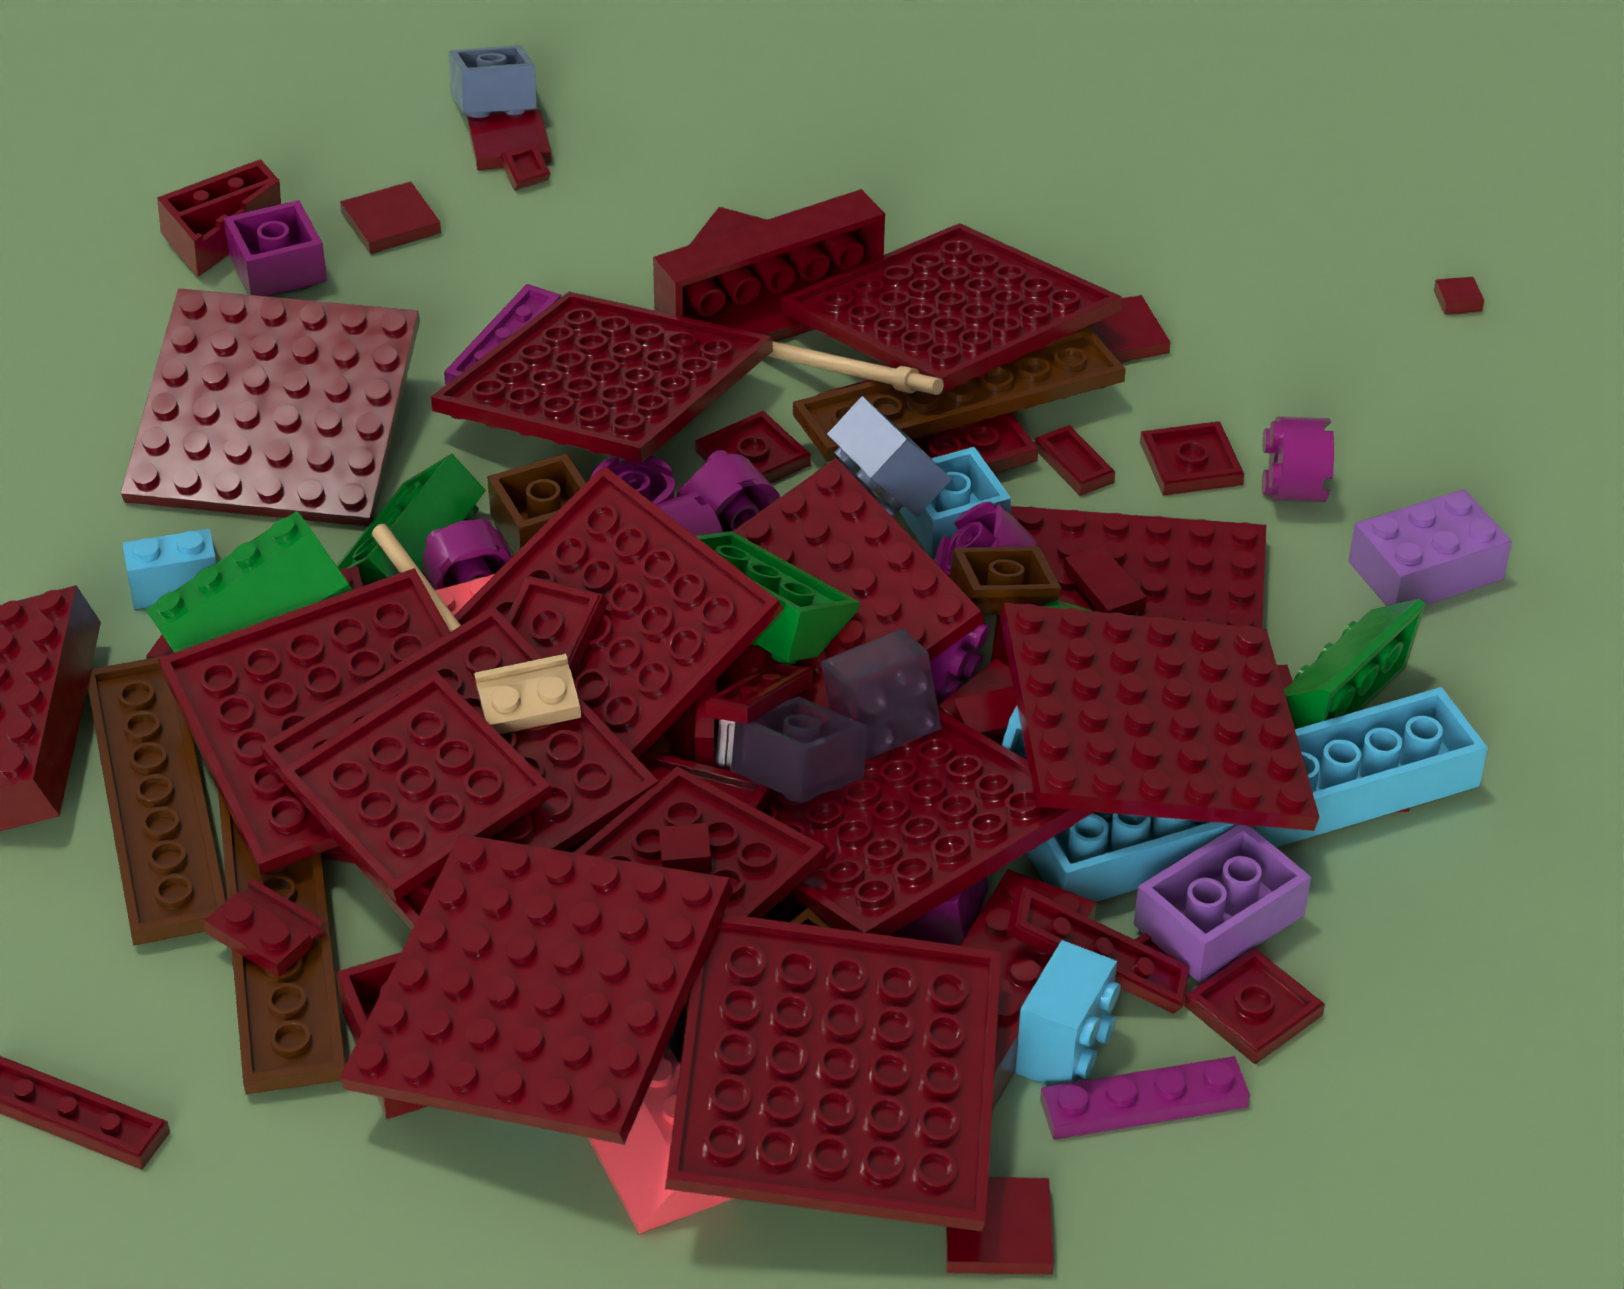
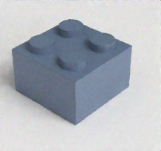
(492, 80)
(887, 458)

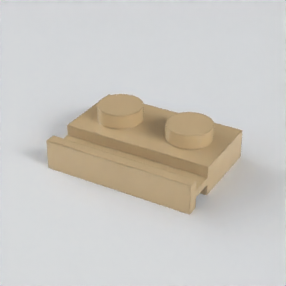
(528, 694)

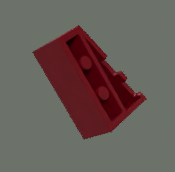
(195, 214)

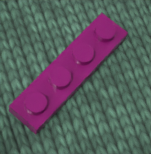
(518, 312)
(1144, 1097)

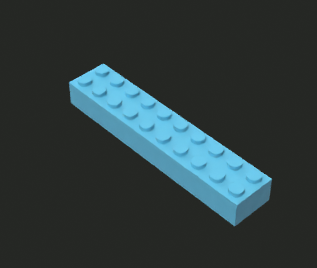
(1357, 772)

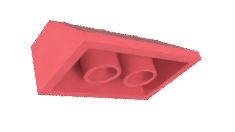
(641, 1164)

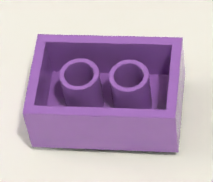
(1430, 550)
(1221, 901)

